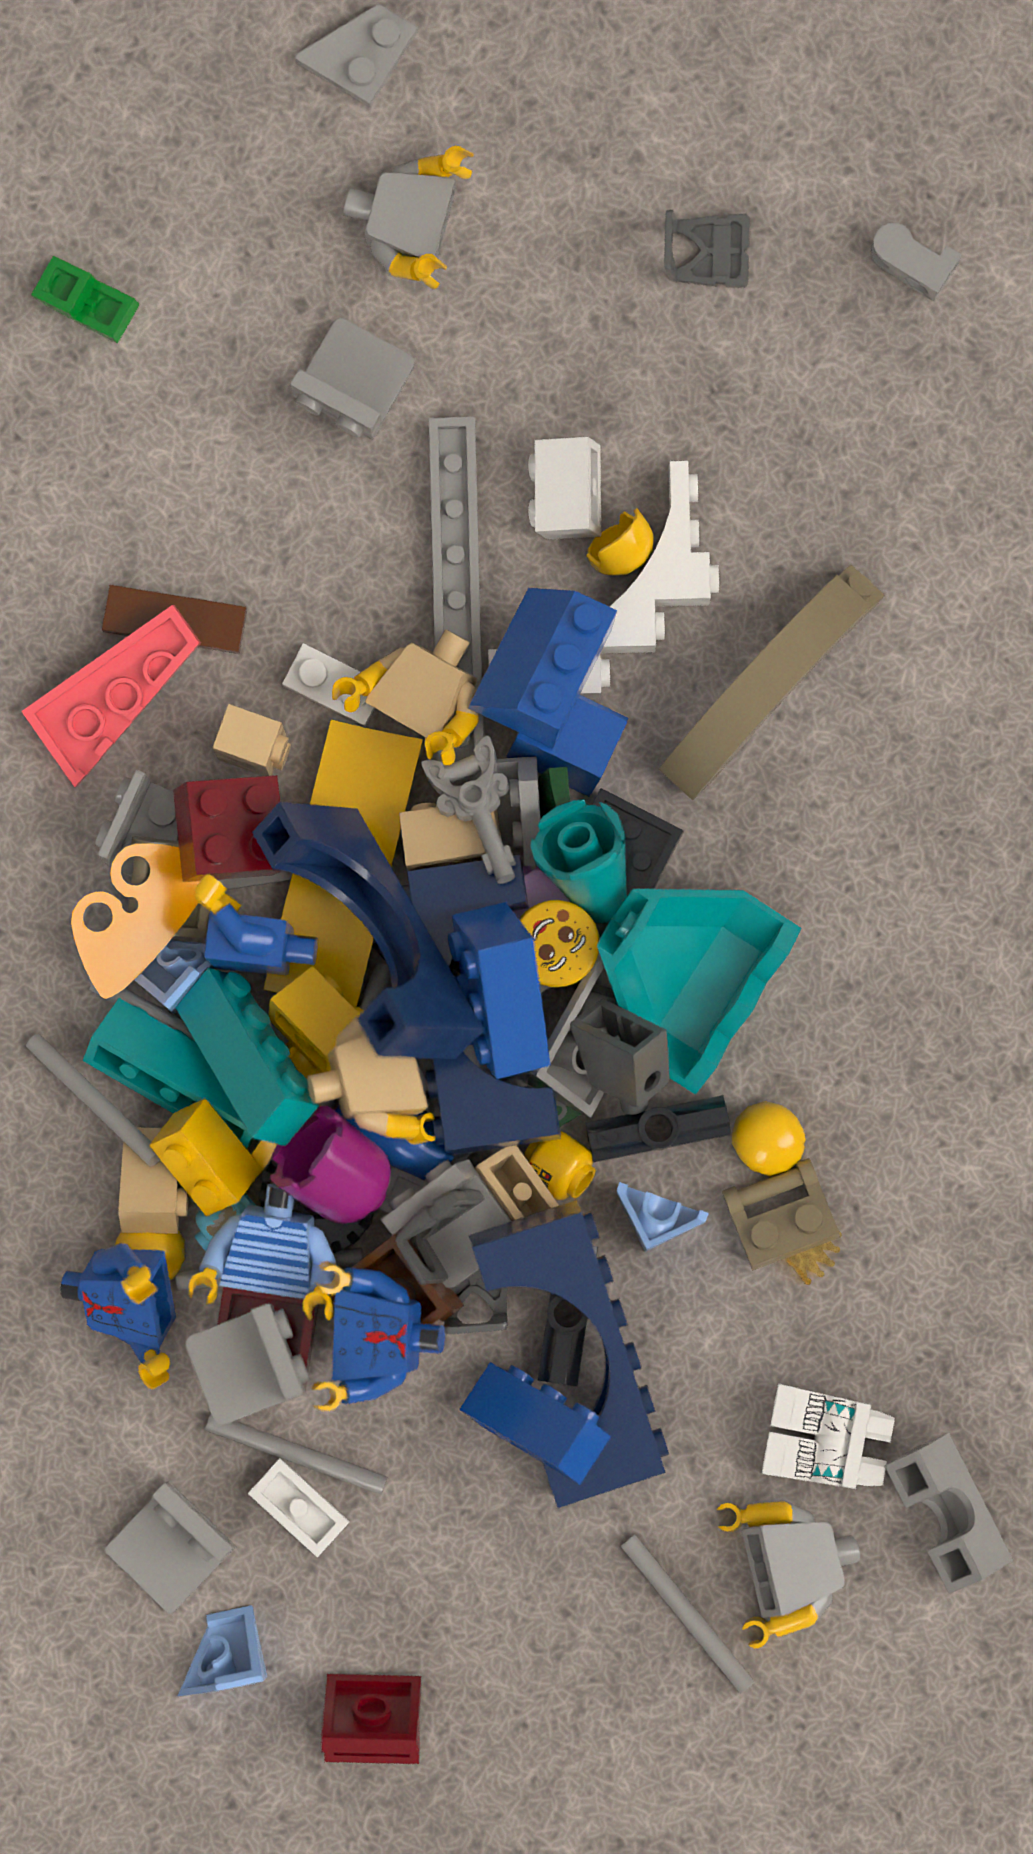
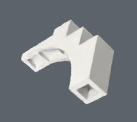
(669, 579)

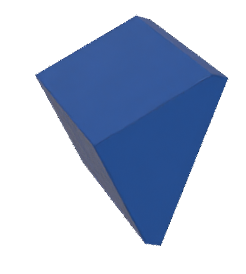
(581, 747)

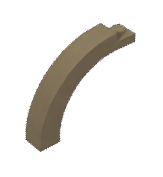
(770, 680)

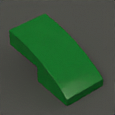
(85, 299)

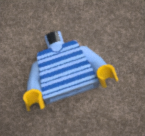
(269, 1253)

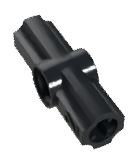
(689, 1124)
(562, 1347)

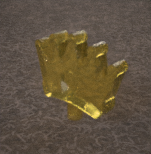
(807, 1261)

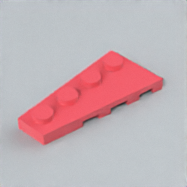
(103, 698)

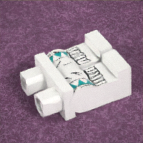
(838, 1441)

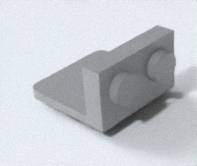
(353, 379)
(451, 1242)
(247, 1364)

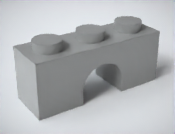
(969, 1538)

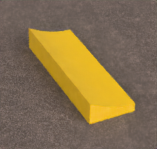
(362, 772)

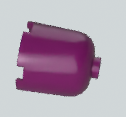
(333, 1168)

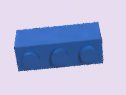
(536, 1421)

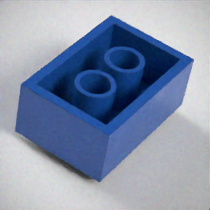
(502, 988)

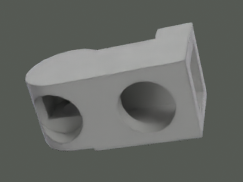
(912, 262)

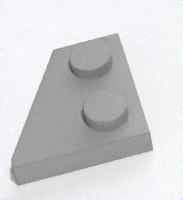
(360, 53)

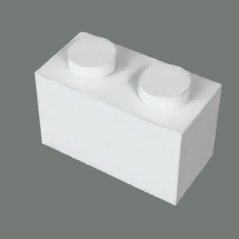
(566, 488)

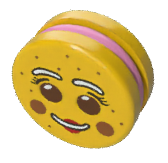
(563, 941)

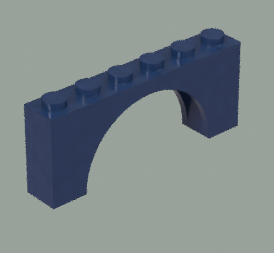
(335, 849)
(473, 1105)
(557, 1256)

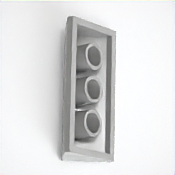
(567, 1070)

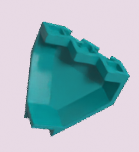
(694, 967)

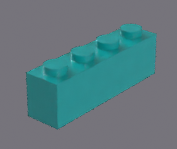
(247, 1056)
(158, 1064)

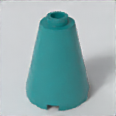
(584, 856)

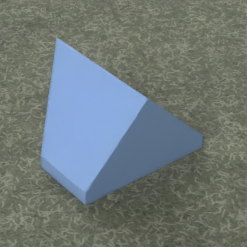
(174, 972)
(657, 1218)
(227, 1654)

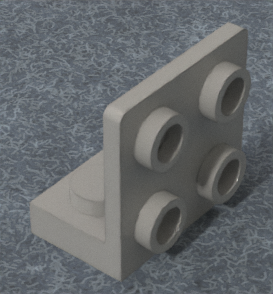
(520, 806)
(142, 811)
(169, 1547)

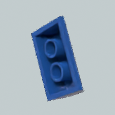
(544, 662)

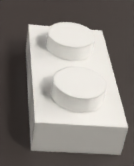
(313, 678)
(298, 1507)

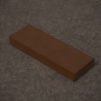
(214, 623)

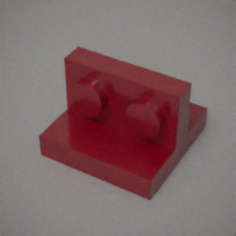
(371, 1719)

